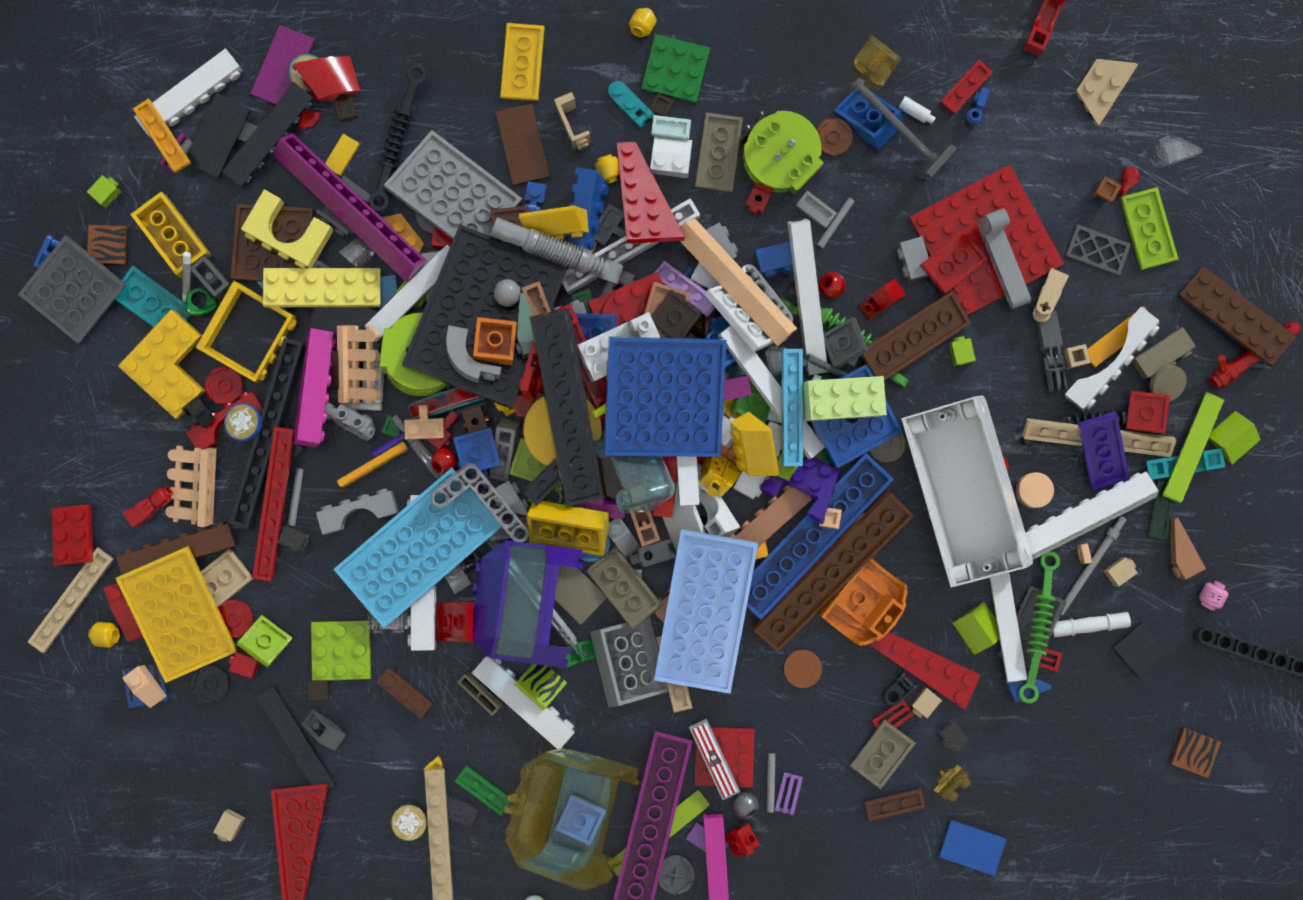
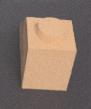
(144, 686)

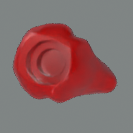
(1129, 178)

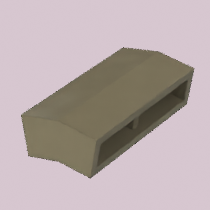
(483, 690)

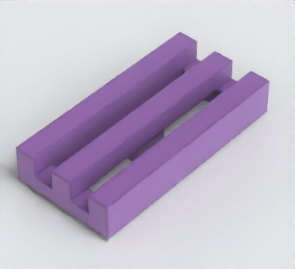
(777, 806)

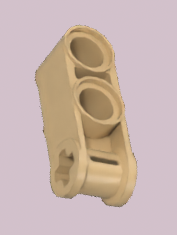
(1049, 295)

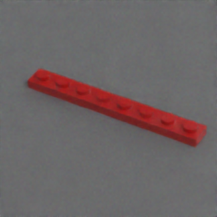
(273, 503)

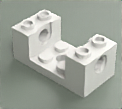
(594, 351)

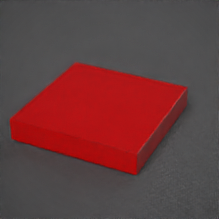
(1147, 412)

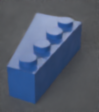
(589, 195)

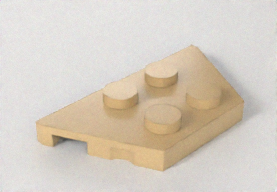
(1103, 86)

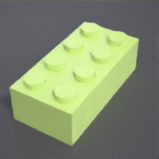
(844, 398)

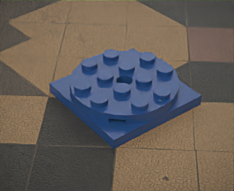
(852, 439)

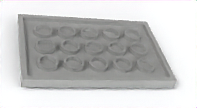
(449, 187)

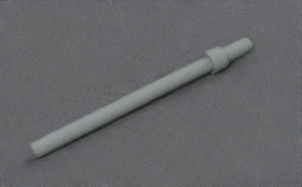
(1112, 534)

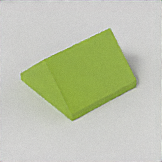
(1234, 436)
(978, 628)

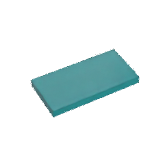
(148, 298)

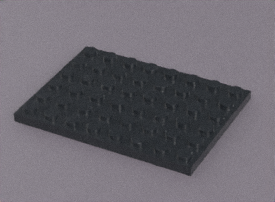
(467, 292)

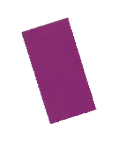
(273, 76)

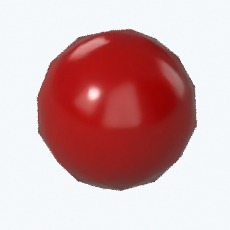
(832, 284)
(443, 460)

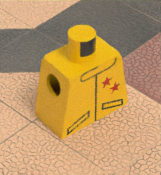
(718, 475)

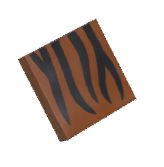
(108, 243)
(1195, 752)

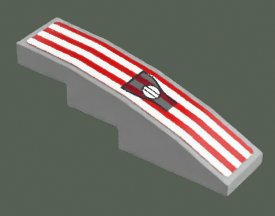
(714, 759)

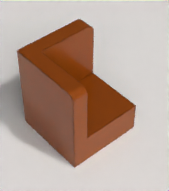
(1106, 189)

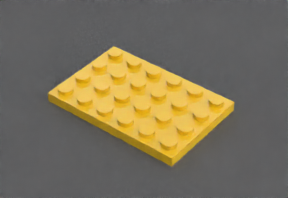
(176, 614)

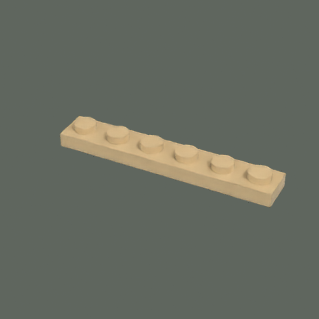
(70, 601)

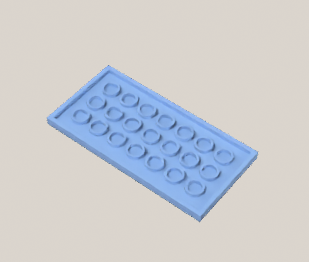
(705, 611)

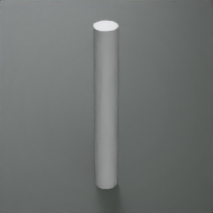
(835, 223)
(295, 496)
(770, 782)

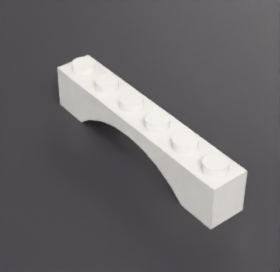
(1085, 390)

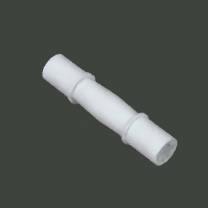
(1092, 624)

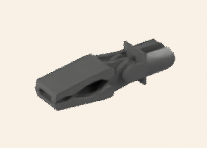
(1051, 345)

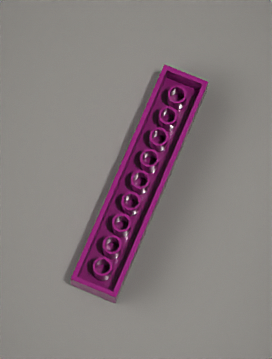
(653, 817)

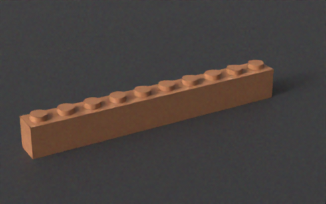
(764, 524)

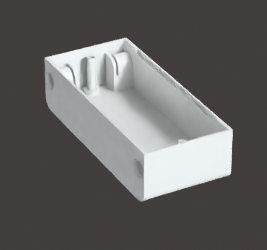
(967, 491)

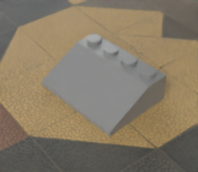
(627, 662)

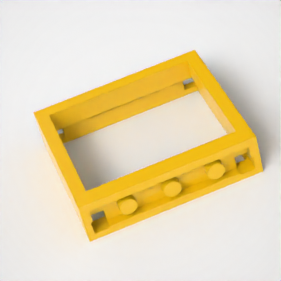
(221, 316)

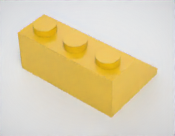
(557, 221)
(754, 446)

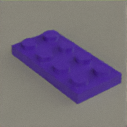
(1103, 450)

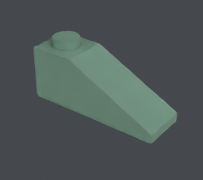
(524, 332)

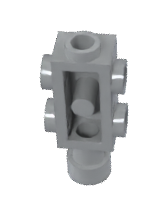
(355, 422)

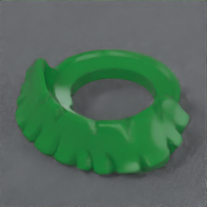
(193, 310)

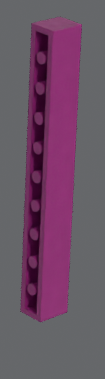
(349, 207)

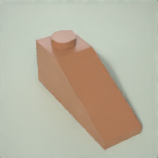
(645, 528)
(1183, 554)

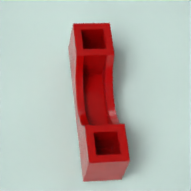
(1042, 26)
(208, 436)

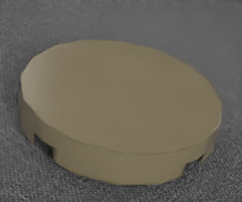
(1169, 381)

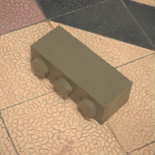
(1163, 353)

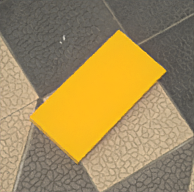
(522, 62)

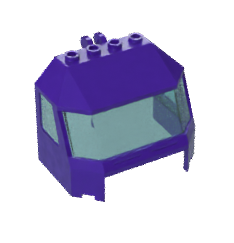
(517, 602)

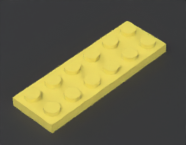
(321, 287)

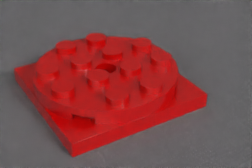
(627, 300)

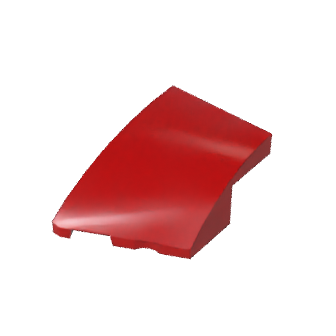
(328, 77)

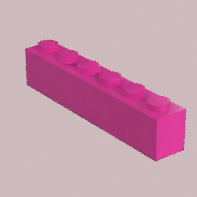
(313, 388)

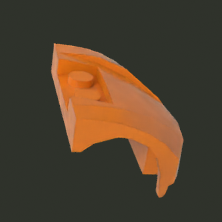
(867, 605)

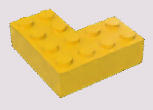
(156, 361)

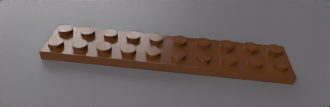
(833, 571)

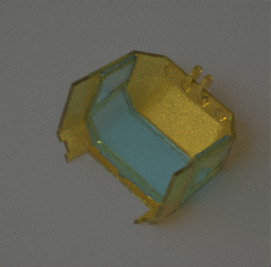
(540, 803)

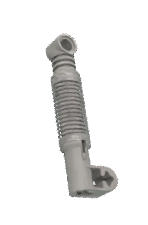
(556, 251)

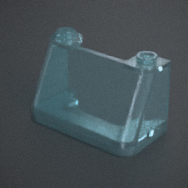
(643, 480)

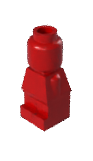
(147, 508)

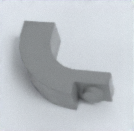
(462, 361)

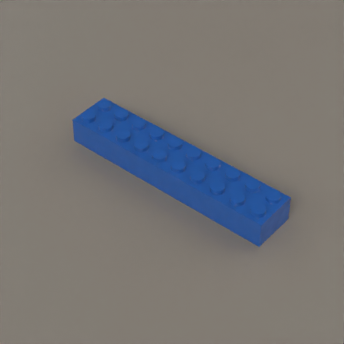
(809, 541)

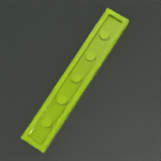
(1193, 447)
(684, 814)

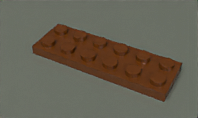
(1237, 316)
(916, 336)

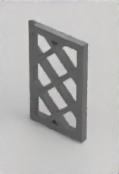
(1111, 241)

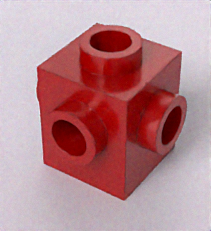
(742, 840)

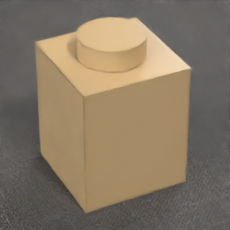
(1076, 356)
(1120, 571)
(925, 703)
(228, 825)

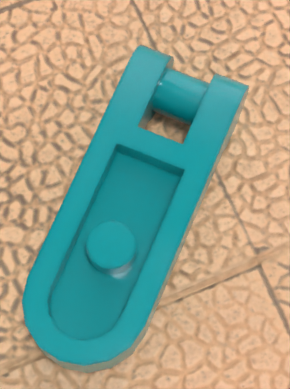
(629, 103)

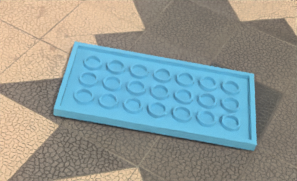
(416, 550)

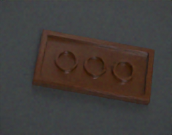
(522, 144)

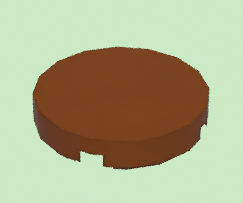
(834, 136)
(802, 668)

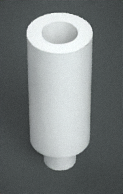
(916, 110)

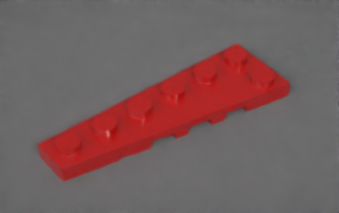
(938, 672)

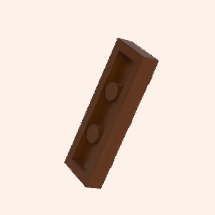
(404, 692)
(894, 804)

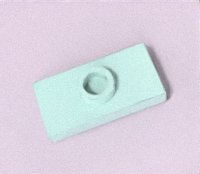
(671, 127)

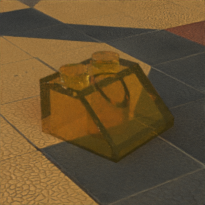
(877, 61)

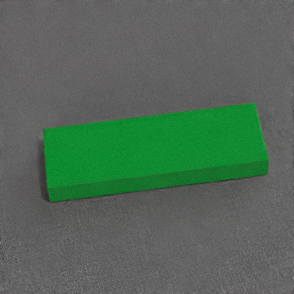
(483, 790)

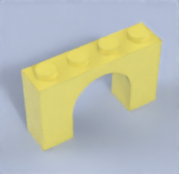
(303, 251)

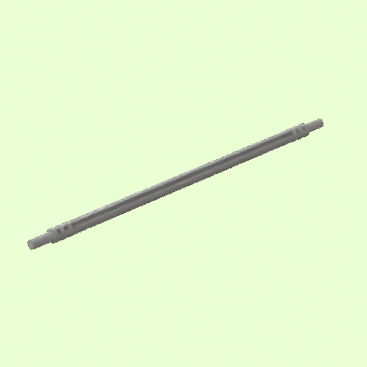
(425, 456)

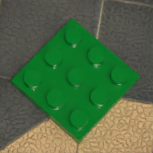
(675, 68)

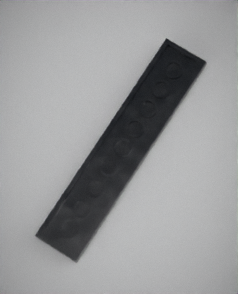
(566, 406)

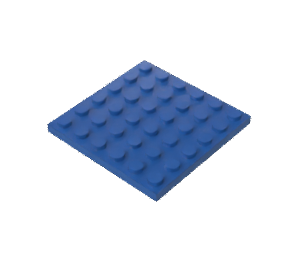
(664, 396)

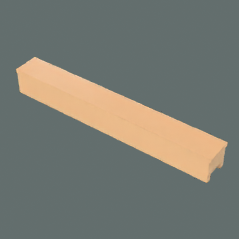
(736, 282)

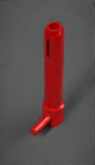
(1230, 371)

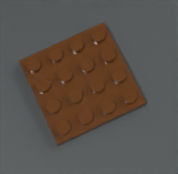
(250, 257)

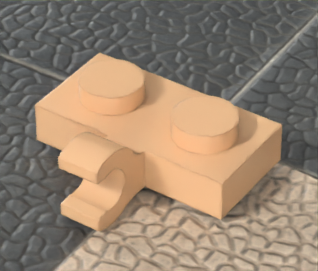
(424, 427)

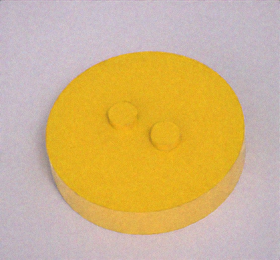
(538, 431)

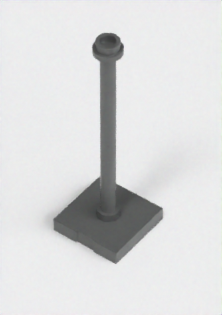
(934, 159)

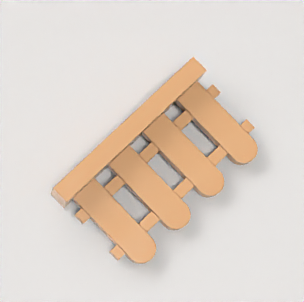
(349, 356)
(203, 485)

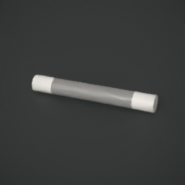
(186, 275)

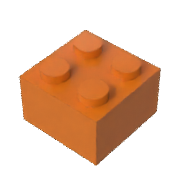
(494, 341)

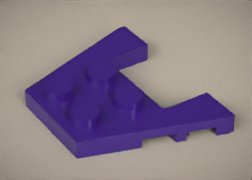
(813, 479)

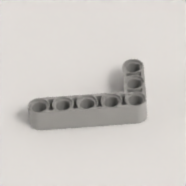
(1002, 257)
(485, 497)

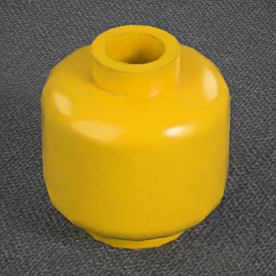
(642, 22)
(608, 168)
(104, 634)

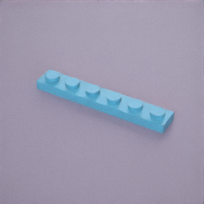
(792, 407)

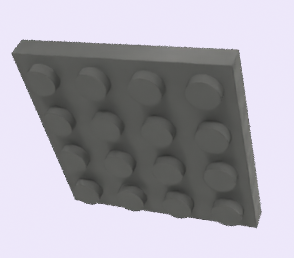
(72, 289)

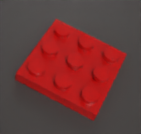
(738, 751)

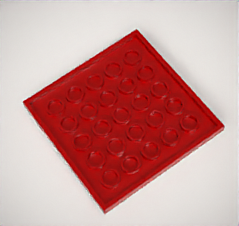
(964, 210)

